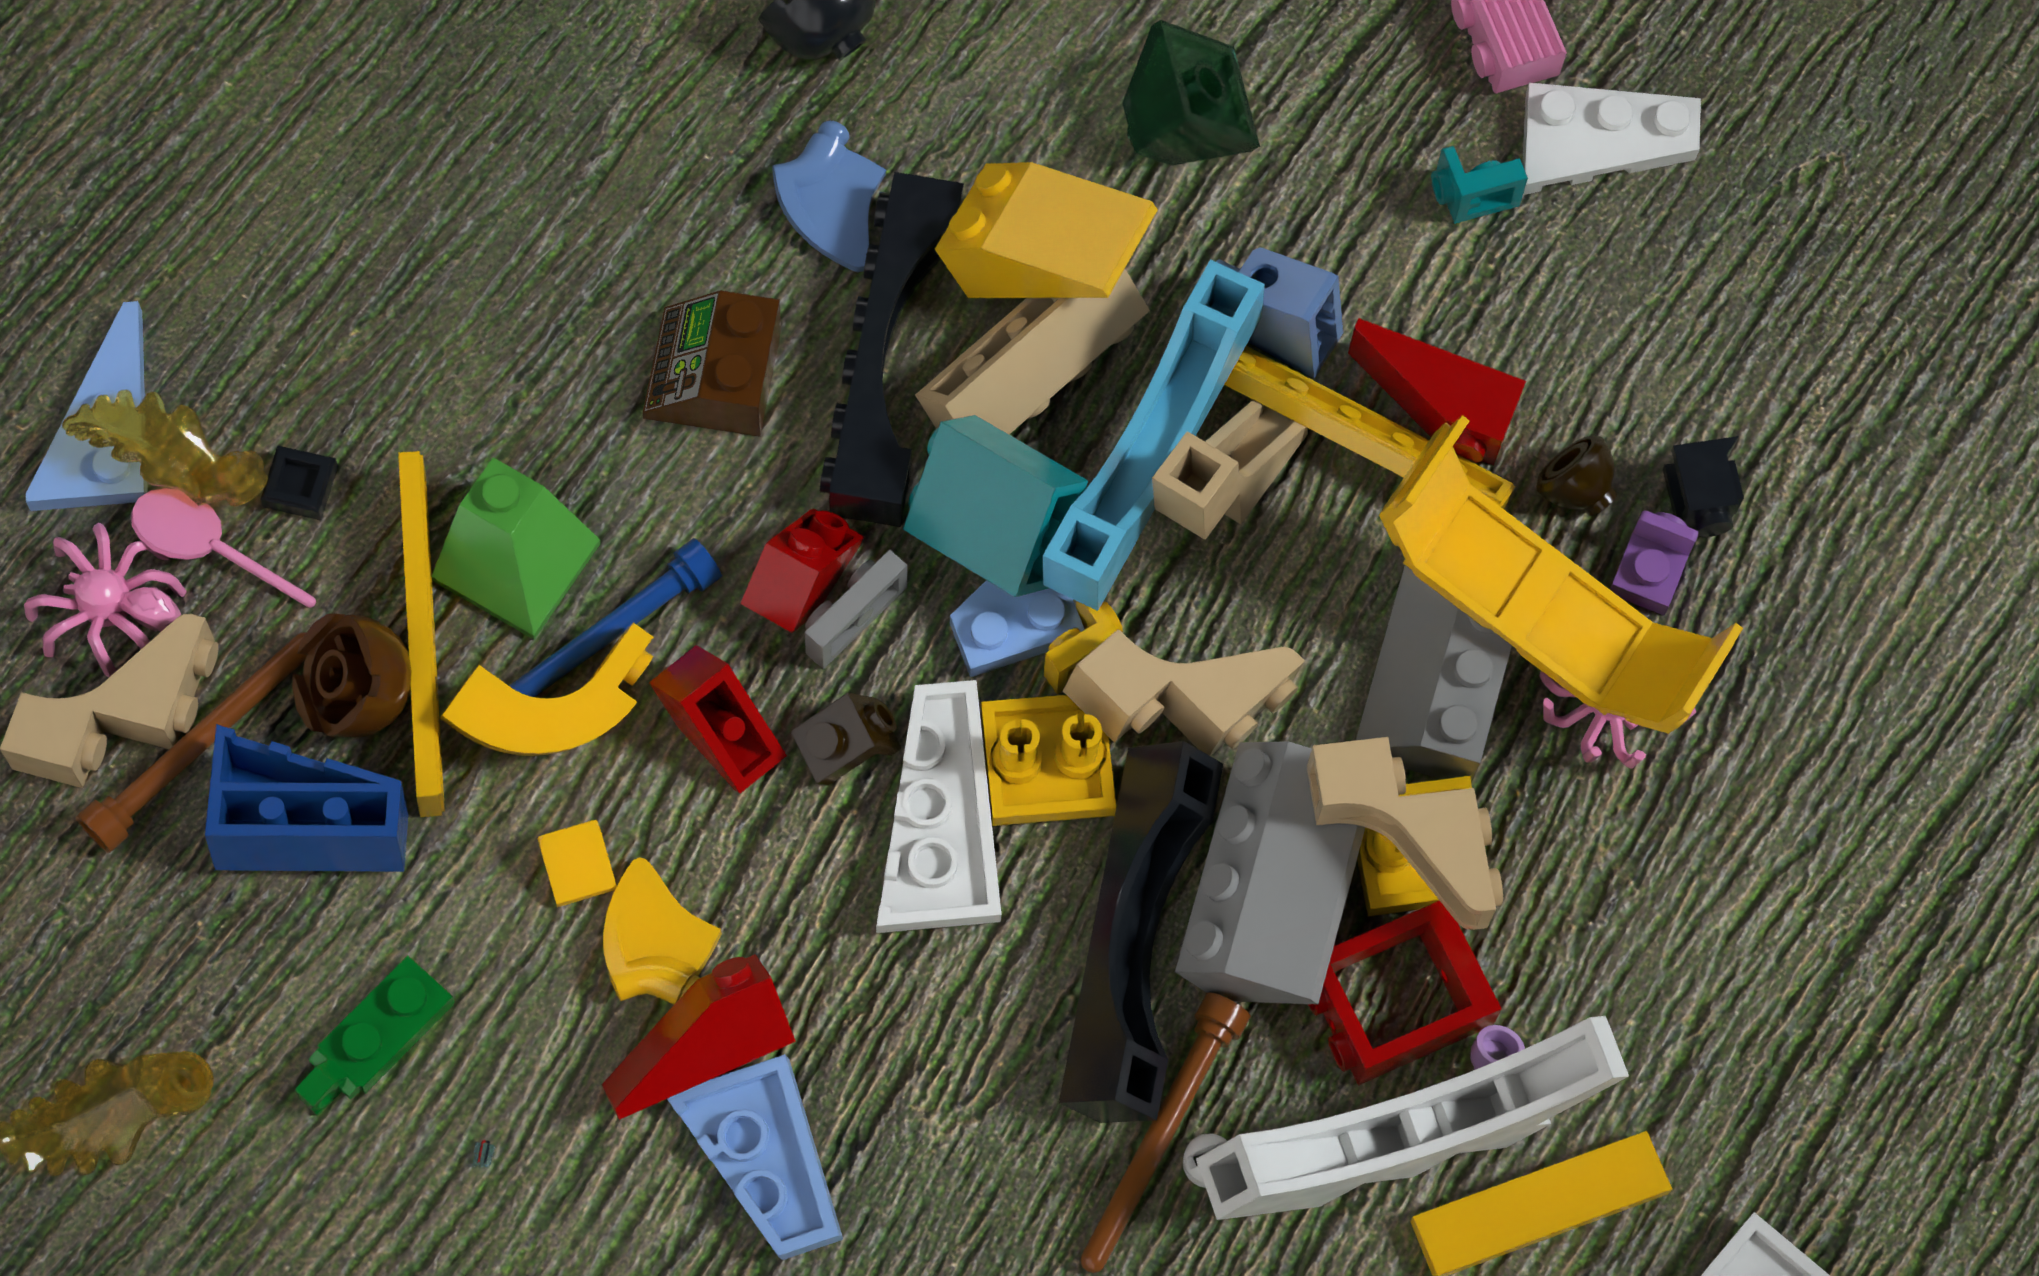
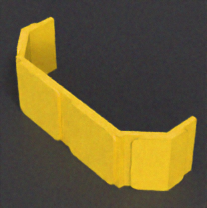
(1544, 600)

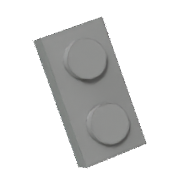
(869, 594)

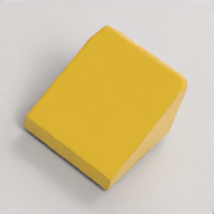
(577, 863)

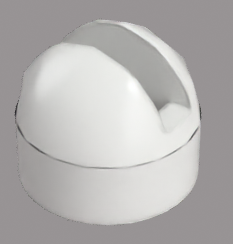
(1198, 1146)

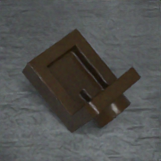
(846, 736)

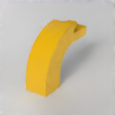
(532, 726)

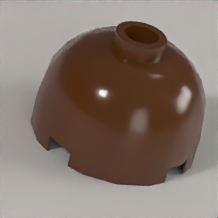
(351, 676)

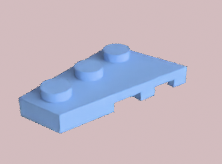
(765, 1151)

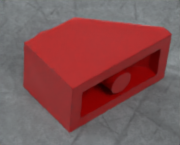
(718, 717)

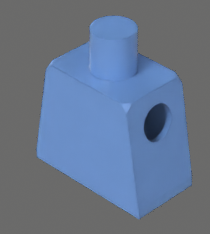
(1299, 310)

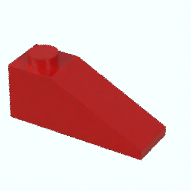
(1440, 388)
(707, 1032)

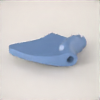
(830, 195)

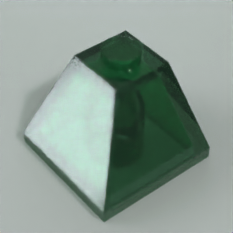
(1187, 99)

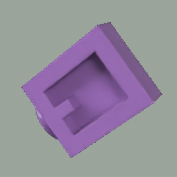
(1654, 561)

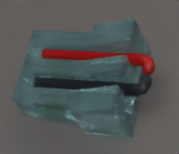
(483, 1154)

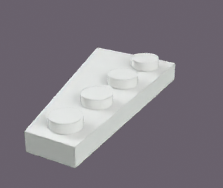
(942, 832)

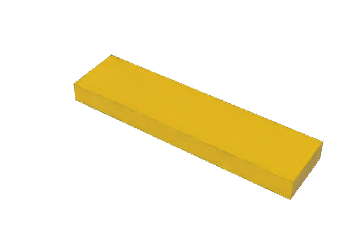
(1540, 1205)

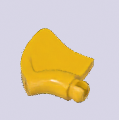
(652, 939)

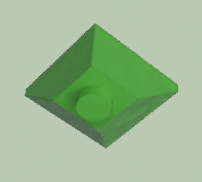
(513, 549)

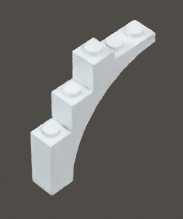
(1414, 1132)

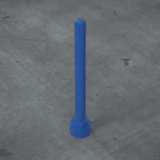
(689, 570)

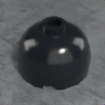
(818, 26)

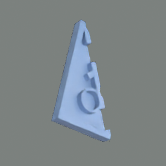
(72, 469)

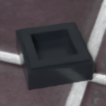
(299, 482)

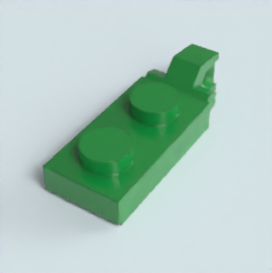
(374, 1035)

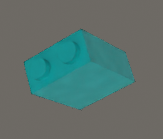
(991, 503)

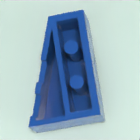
(300, 813)

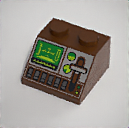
(715, 362)

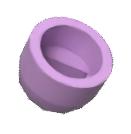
(1494, 1044)

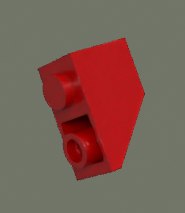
(800, 568)

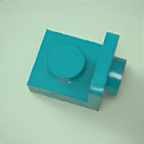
(1480, 192)

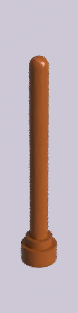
(110, 819)
(1217, 1025)

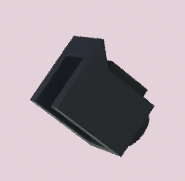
(1704, 485)

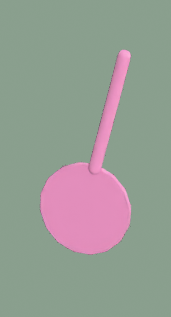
(183, 530)

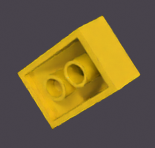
(1041, 234)

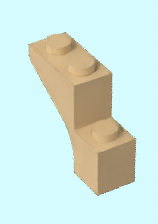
(1227, 470)
(1204, 699)
(142, 701)
(1435, 831)

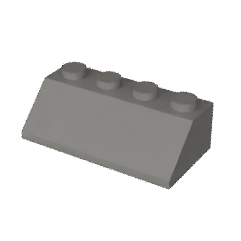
(1434, 684)
(1269, 885)

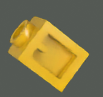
(1074, 645)

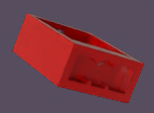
(1458, 970)

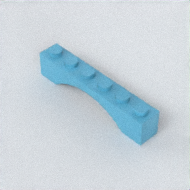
(1120, 499)

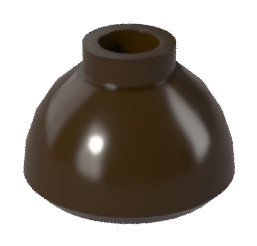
(1580, 476)

